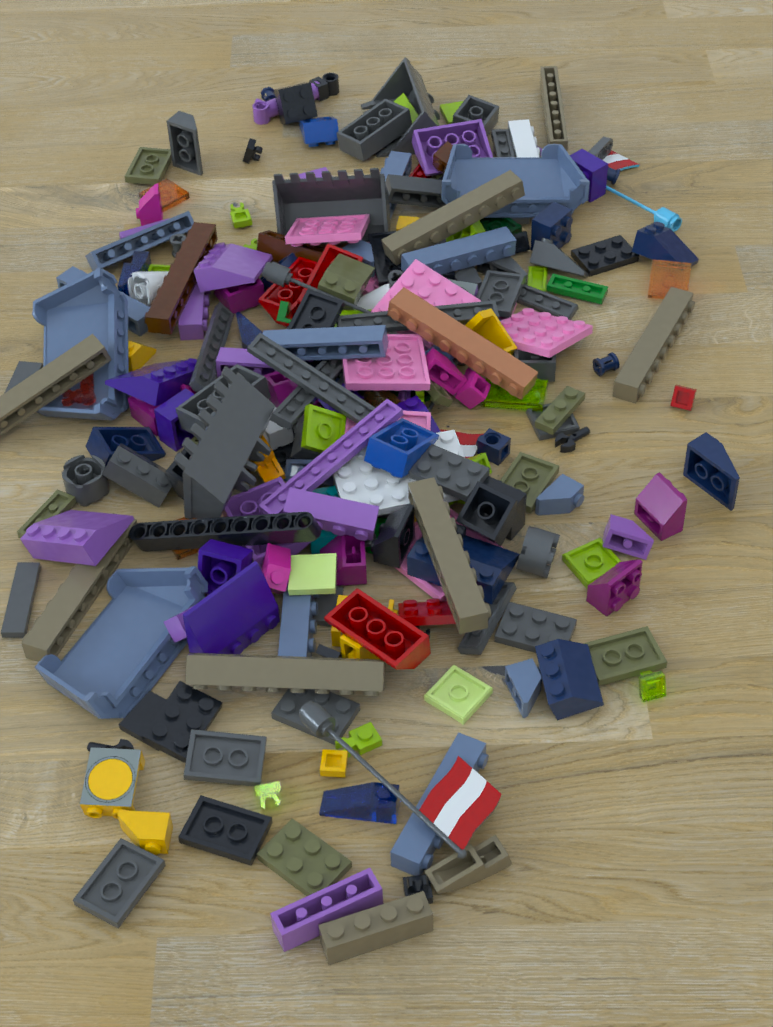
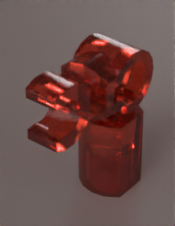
(83, 395)

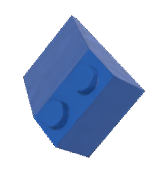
(319, 130)
(398, 447)

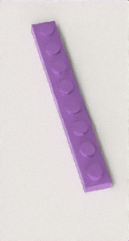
(335, 455)

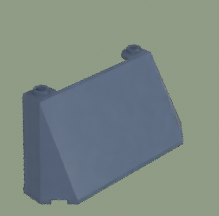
(544, 178)
(70, 316)
(128, 641)

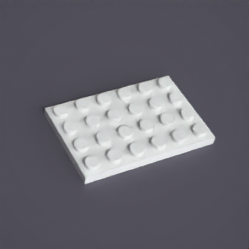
(374, 486)

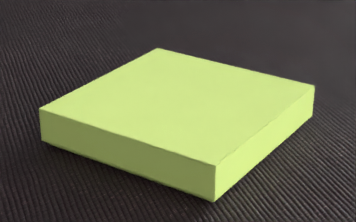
(313, 574)
(458, 694)

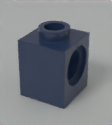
(495, 445)

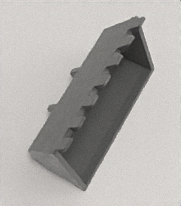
(407, 81)
(332, 197)
(224, 447)

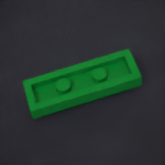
(577, 288)

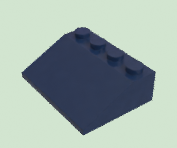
(490, 562)

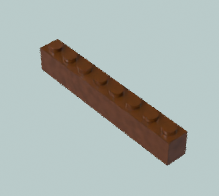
(180, 280)

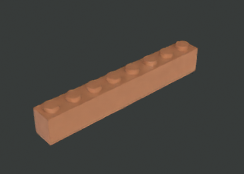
(462, 343)

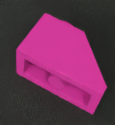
(150, 206)
(444, 372)
(277, 567)

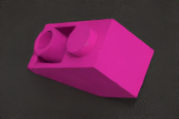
(474, 389)

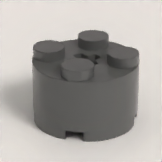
(85, 480)
(537, 552)

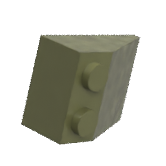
(346, 279)

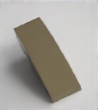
(478, 864)

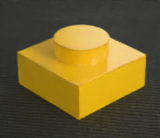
(334, 763)

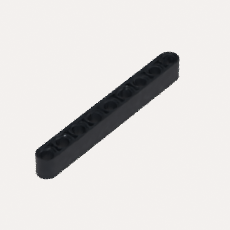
(235, 530)

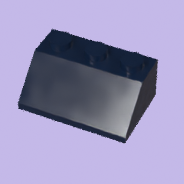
(568, 677)

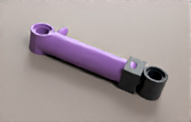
(321, 88)

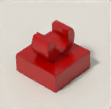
(683, 397)

